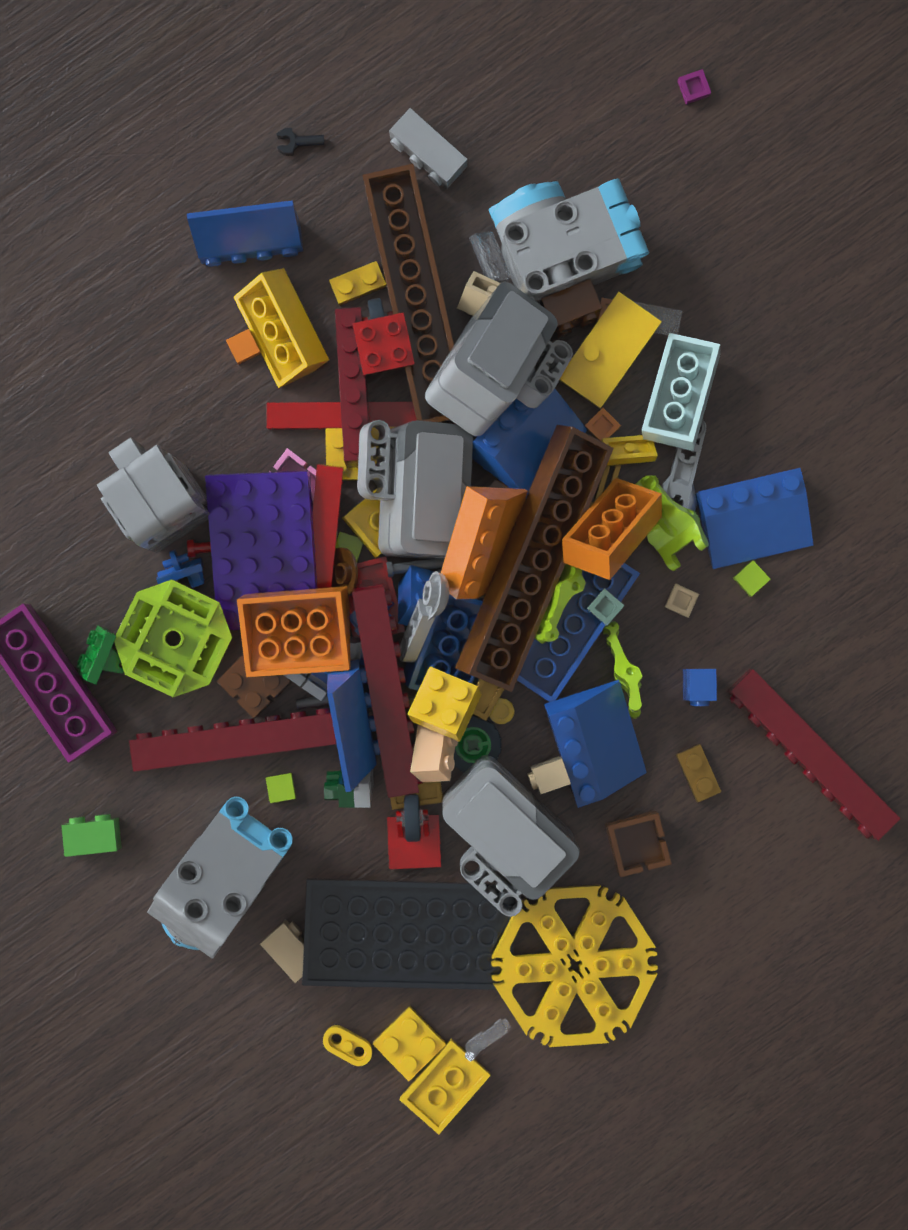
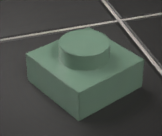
(605, 607)

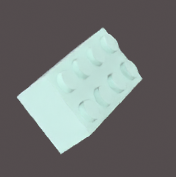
(681, 391)

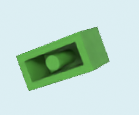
(91, 836)

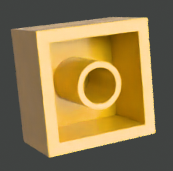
(444, 704)

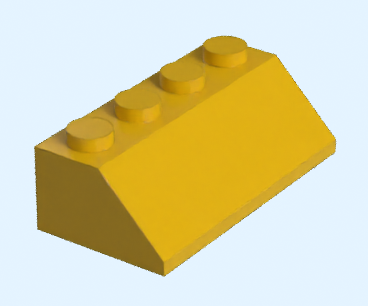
(281, 327)

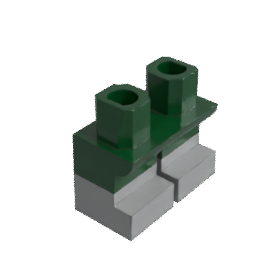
(357, 798)

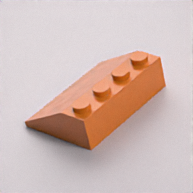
(480, 538)
(295, 631)

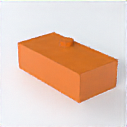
(612, 528)

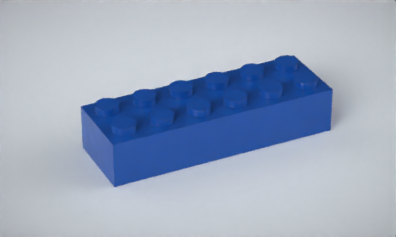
(554, 662)

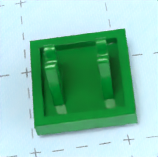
(99, 655)

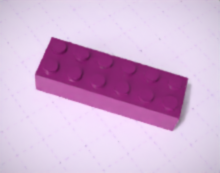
(51, 684)

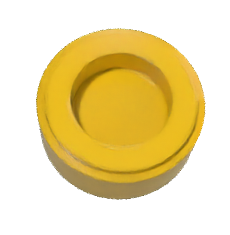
(502, 711)

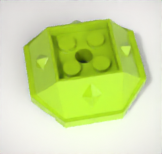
(144, 632)

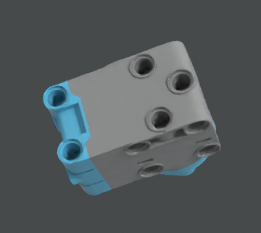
(566, 241)
(219, 878)

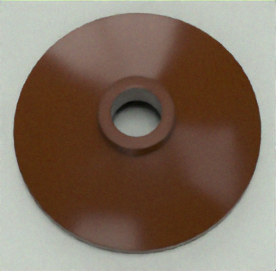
(345, 570)

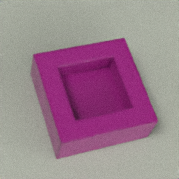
(694, 86)

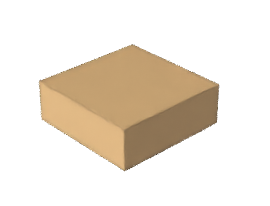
(681, 600)

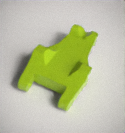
(675, 528)
(569, 584)
(624, 671)

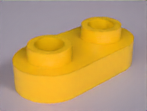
(346, 1047)

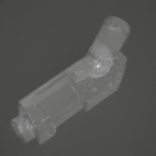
(486, 1038)

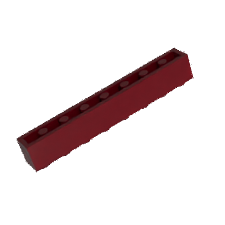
(385, 688)
(232, 741)
(813, 755)

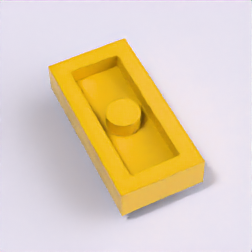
(357, 283)
(630, 450)

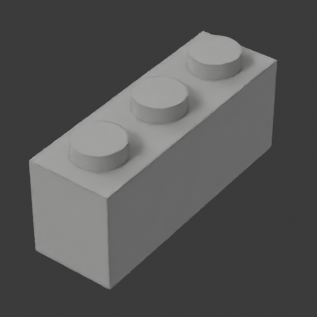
(427, 149)

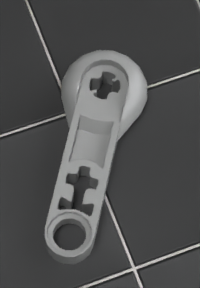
(683, 473)
(433, 603)

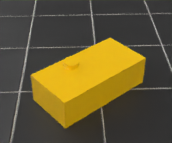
(609, 350)

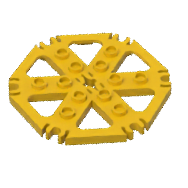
(550, 968)

